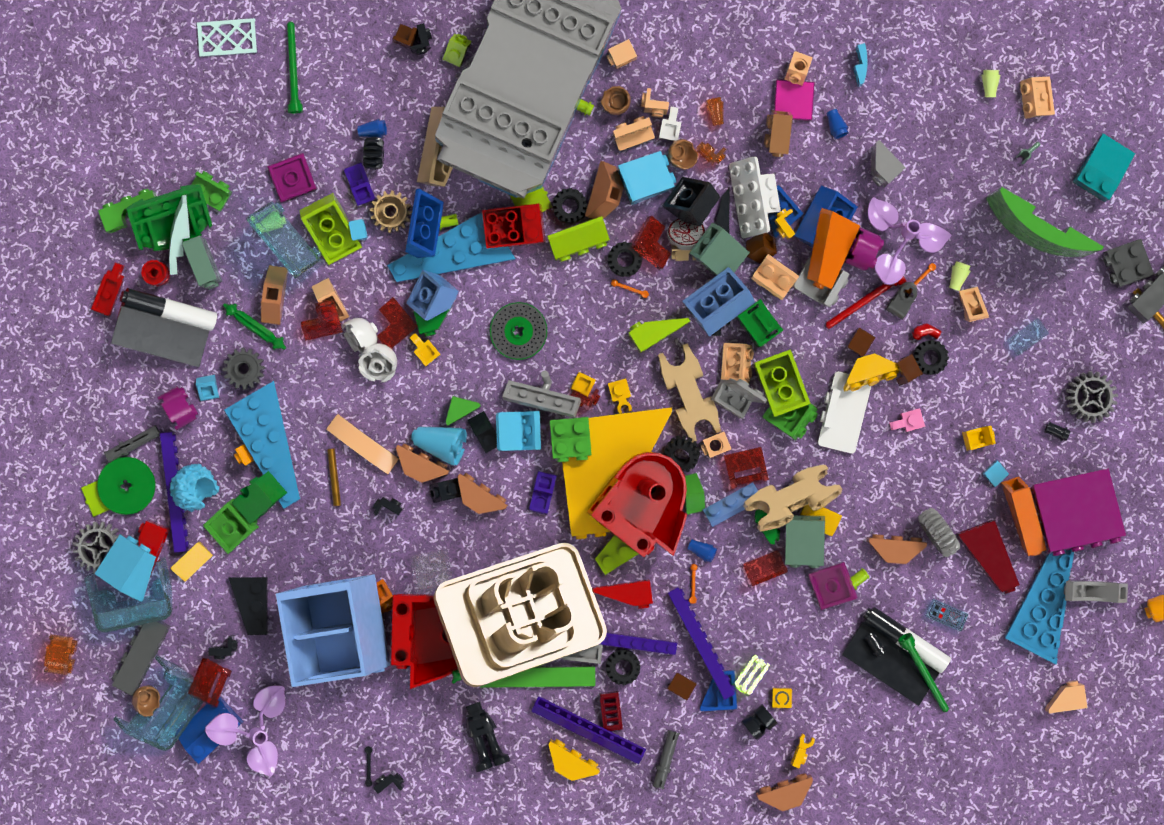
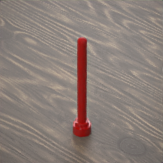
(860, 303)

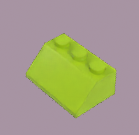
(579, 239)

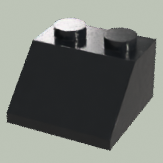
(692, 200)

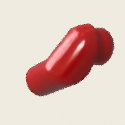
(925, 329)

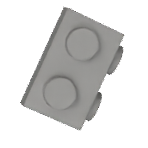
(826, 296)
(736, 396)

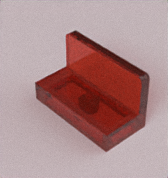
(765, 568)

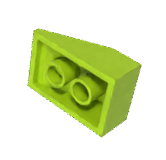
(329, 228)
(652, 332)
(781, 383)

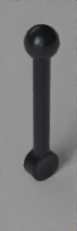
(368, 750)

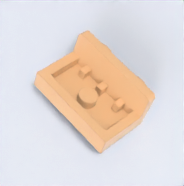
(657, 108)
(633, 134)

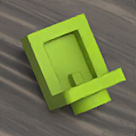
(456, 49)

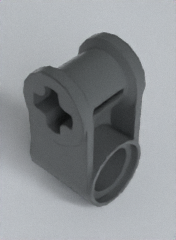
(900, 302)

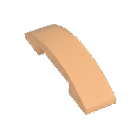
(362, 444)

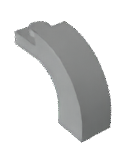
(1095, 591)

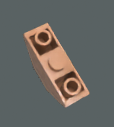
(605, 192)
(273, 295)
(419, 466)
(478, 497)
(896, 549)
(787, 793)

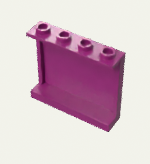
(1079, 512)

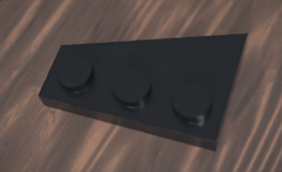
(252, 601)

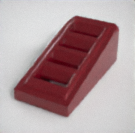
(611, 695)

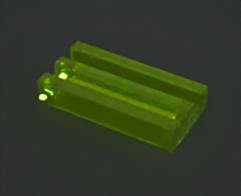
(760, 662)

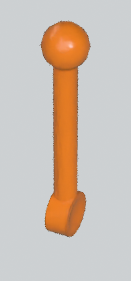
(931, 267)
(644, 294)
(692, 599)

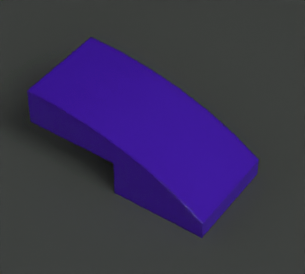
(359, 183)
(542, 493)

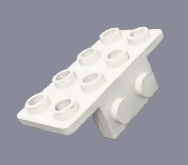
(754, 196)
(843, 415)

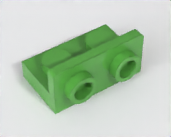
(214, 193)

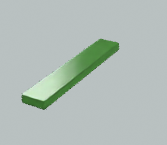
(549, 677)

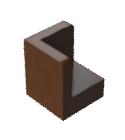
(405, 36)
(760, 247)
(861, 342)
(908, 369)
(682, 686)

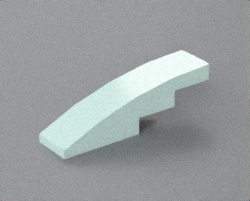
(179, 231)

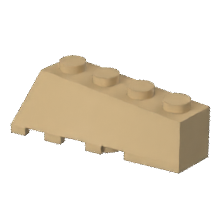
(431, 170)

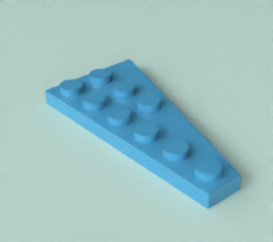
(455, 251)
(263, 434)
(1043, 609)

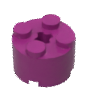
(864, 250)
(177, 407)

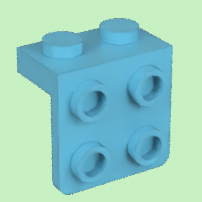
(518, 430)

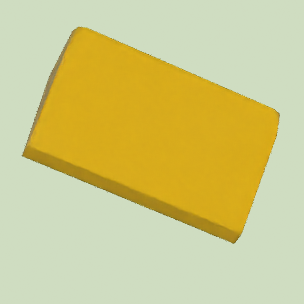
(831, 518)
(191, 561)

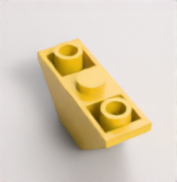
(870, 371)
(570, 763)

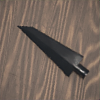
(723, 212)

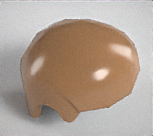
(616, 100)
(682, 154)
(146, 700)

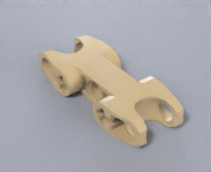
(684, 379)
(782, 503)

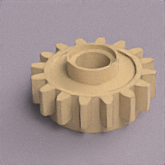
(383, 204)

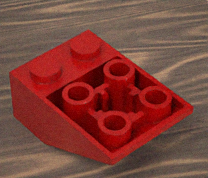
(514, 226)

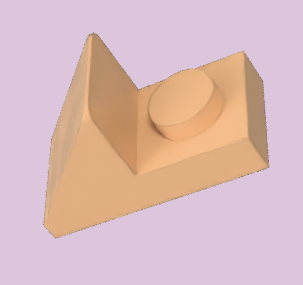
(973, 304)

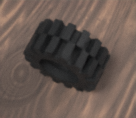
(569, 194)
(618, 269)
(941, 352)
(686, 445)
(626, 678)

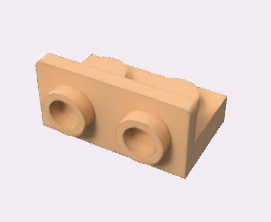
(1037, 97)
(774, 277)
(737, 361)

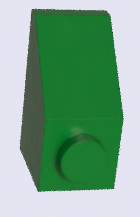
(430, 327)

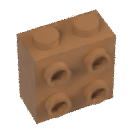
(779, 133)

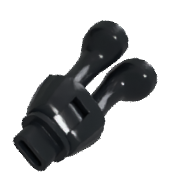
(479, 724)

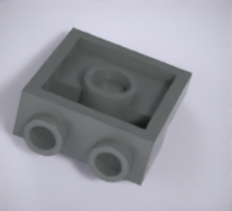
(1128, 263)

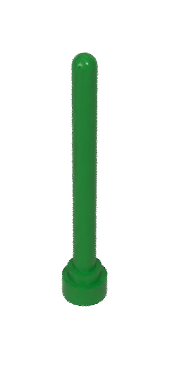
(294, 104)
(908, 642)

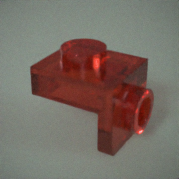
(586, 400)

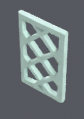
(237, 50)

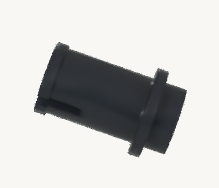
(1057, 431)
(875, 645)

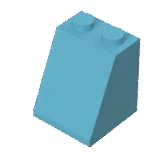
(646, 177)
(127, 567)

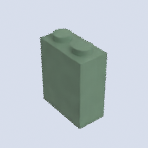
(718, 250)
(202, 262)
(805, 541)

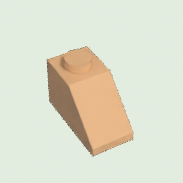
(325, 291)
(1068, 698)

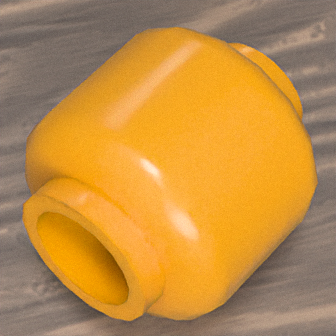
(1155, 608)

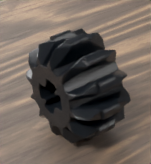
(373, 153)

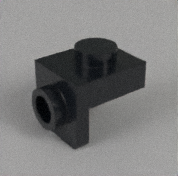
(425, 36)
(445, 490)
(393, 505)
(220, 652)
(384, 781)

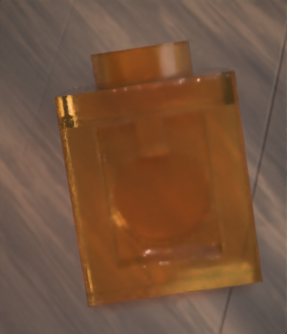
(707, 152)

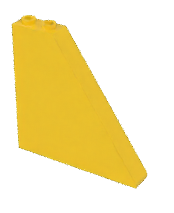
(613, 443)

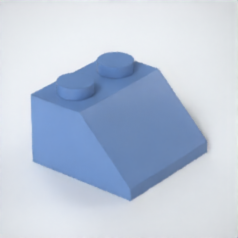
(431, 295)

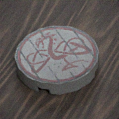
(684, 235)

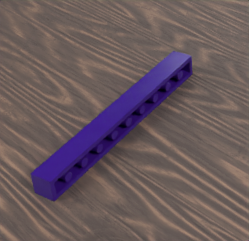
(177, 517)
(640, 643)
(701, 643)
(588, 730)

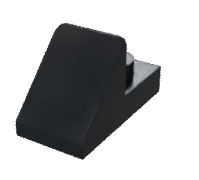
(484, 431)

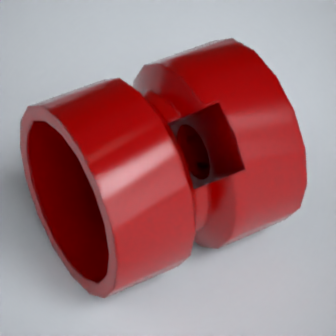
(155, 273)

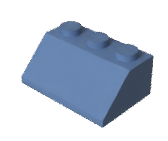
(719, 301)

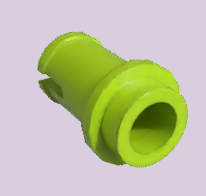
(585, 107)
(449, 220)
(859, 578)

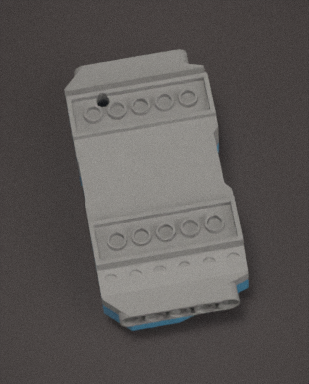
(523, 90)

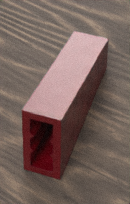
(990, 553)

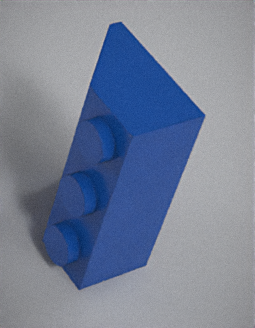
(826, 199)
(424, 225)
(194, 736)

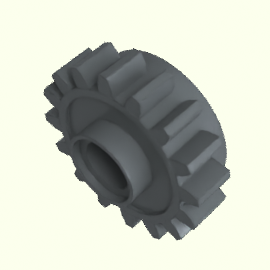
(253, 373)

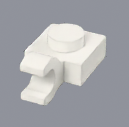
(670, 128)

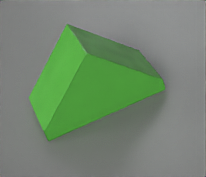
(460, 408)
(694, 495)

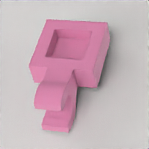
(910, 421)

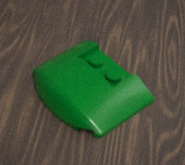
(154, 217)

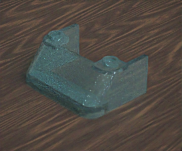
(285, 241)
(115, 616)
(171, 717)

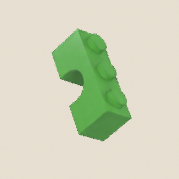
(114, 214)

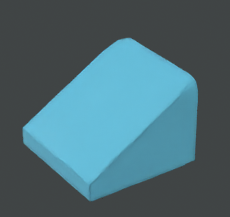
(358, 230)
(207, 387)
(995, 473)

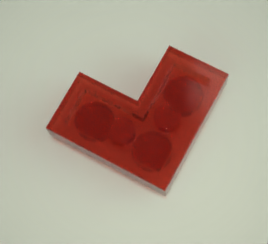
(647, 243)
(326, 324)
(400, 325)

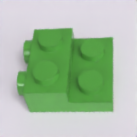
(794, 421)
(570, 439)
(229, 527)

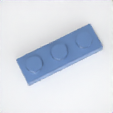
(729, 505)

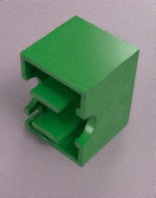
(759, 323)
(259, 497)

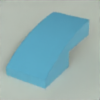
(861, 69)

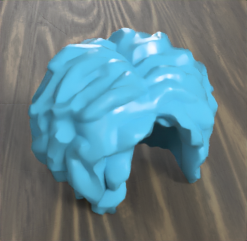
(192, 486)

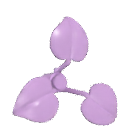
(930, 236)
(223, 730)

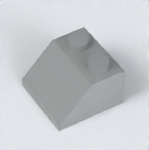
(884, 165)

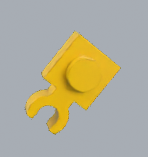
(619, 392)

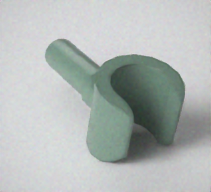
(1026, 153)

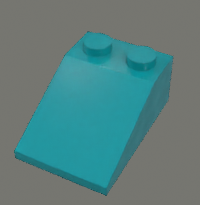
(1104, 168)

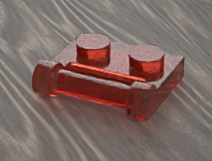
(743, 461)
(205, 679)

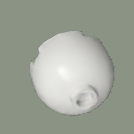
(360, 334)
(378, 363)

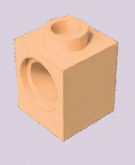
(621, 54)
(798, 68)
(724, 445)

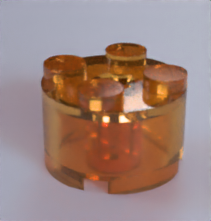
(59, 655)

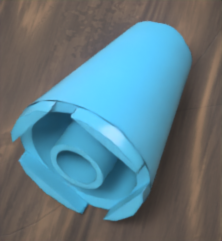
(441, 442)

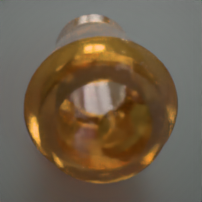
(715, 108)

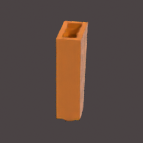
(830, 247)
(1024, 515)

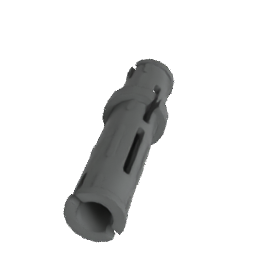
(131, 444)
(665, 760)

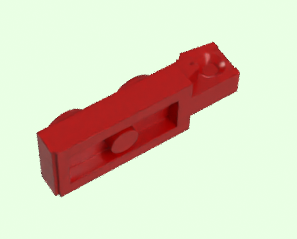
(109, 290)

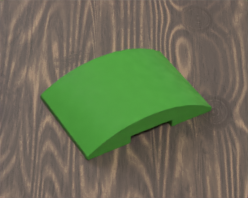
(1018, 219)

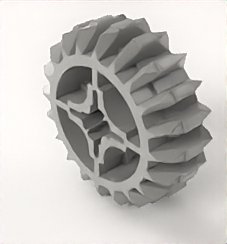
(1097, 403)
(939, 532)
(100, 538)

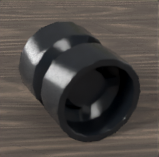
(759, 722)

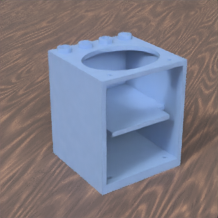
(333, 630)

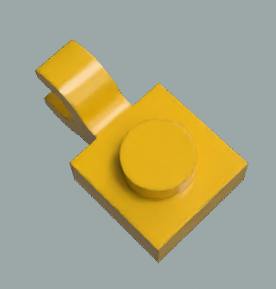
(426, 351)
(800, 753)

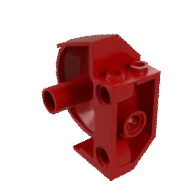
(644, 503)
(420, 639)

